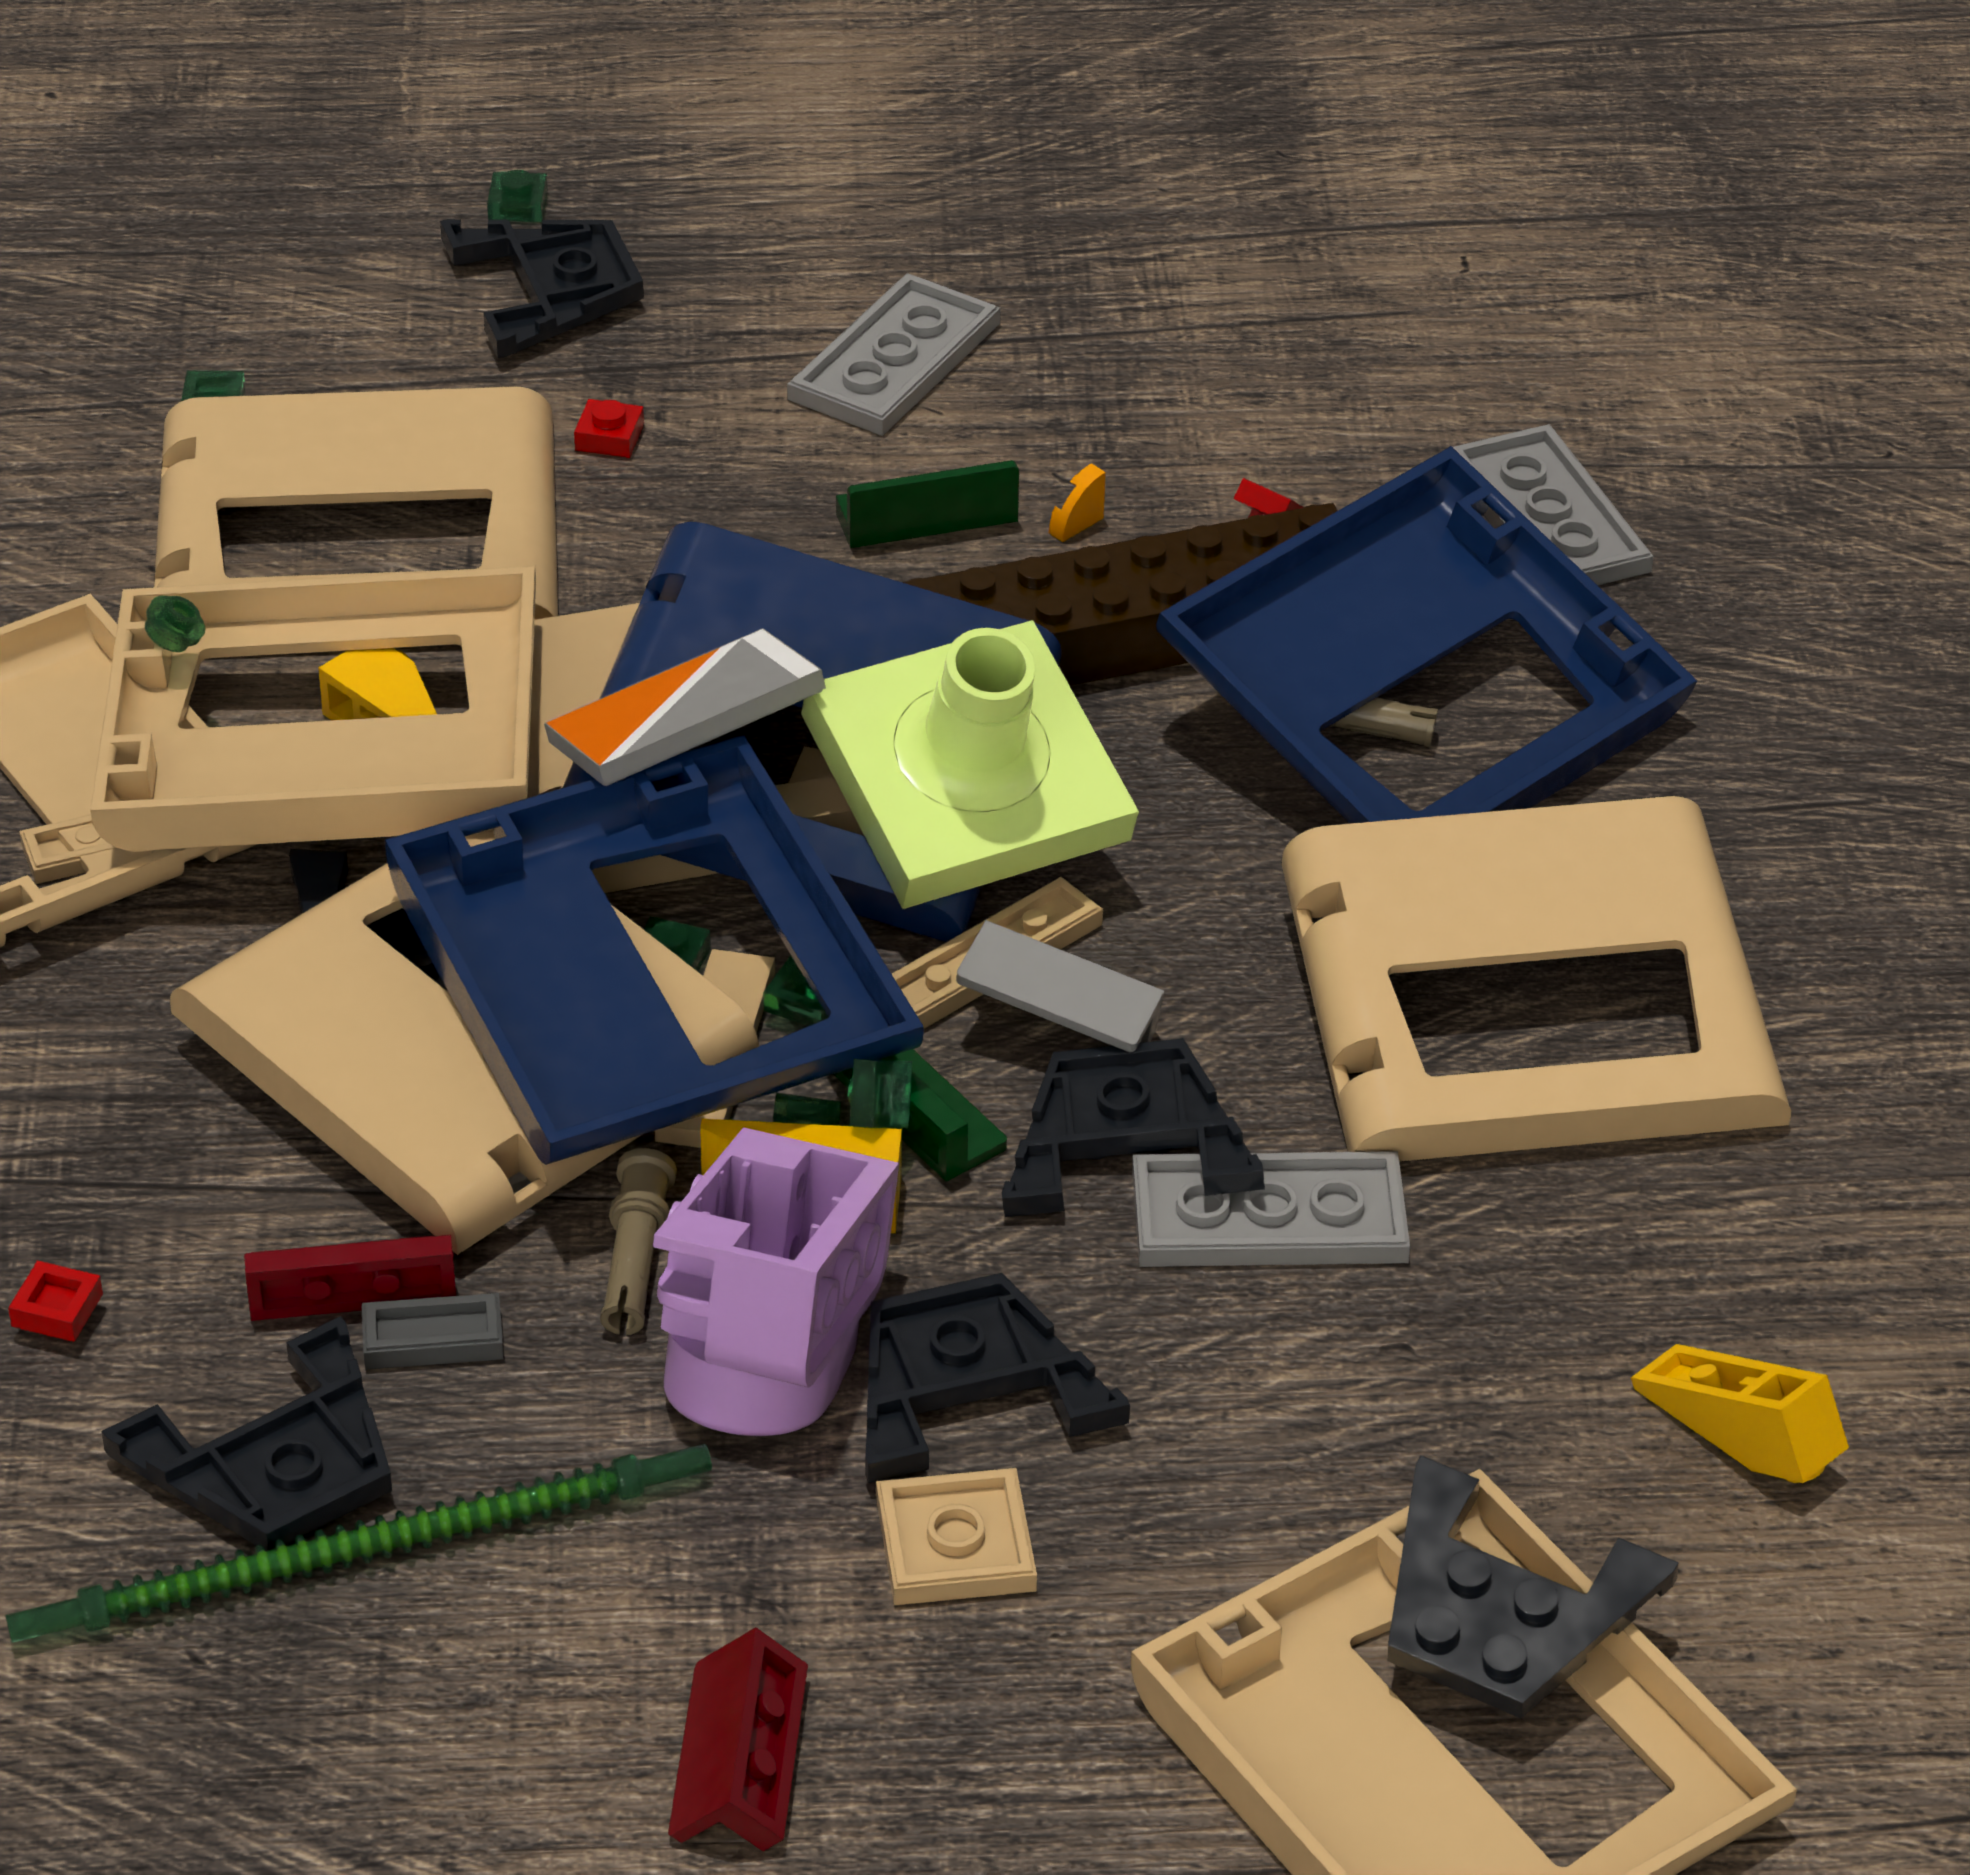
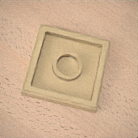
(955, 1536)

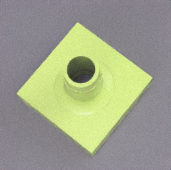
(969, 763)

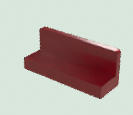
(347, 1275)
(740, 1741)

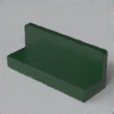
(929, 504)
(943, 1123)

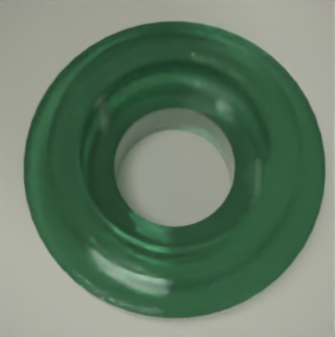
(174, 623)

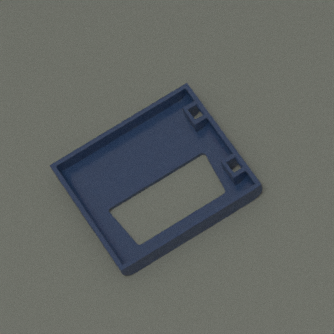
(727, 585)
(1394, 591)
(563, 991)

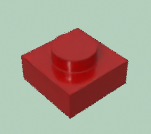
(609, 428)
(1262, 500)
(55, 1301)

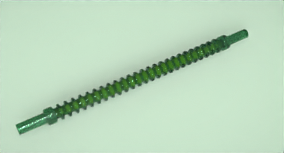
(97, 1606)

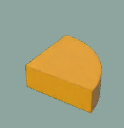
(1082, 506)

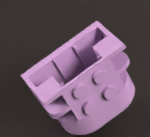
(771, 1280)

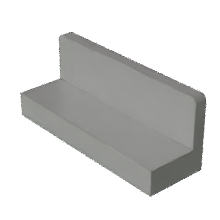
(1061, 987)

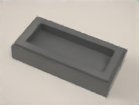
(432, 1331)

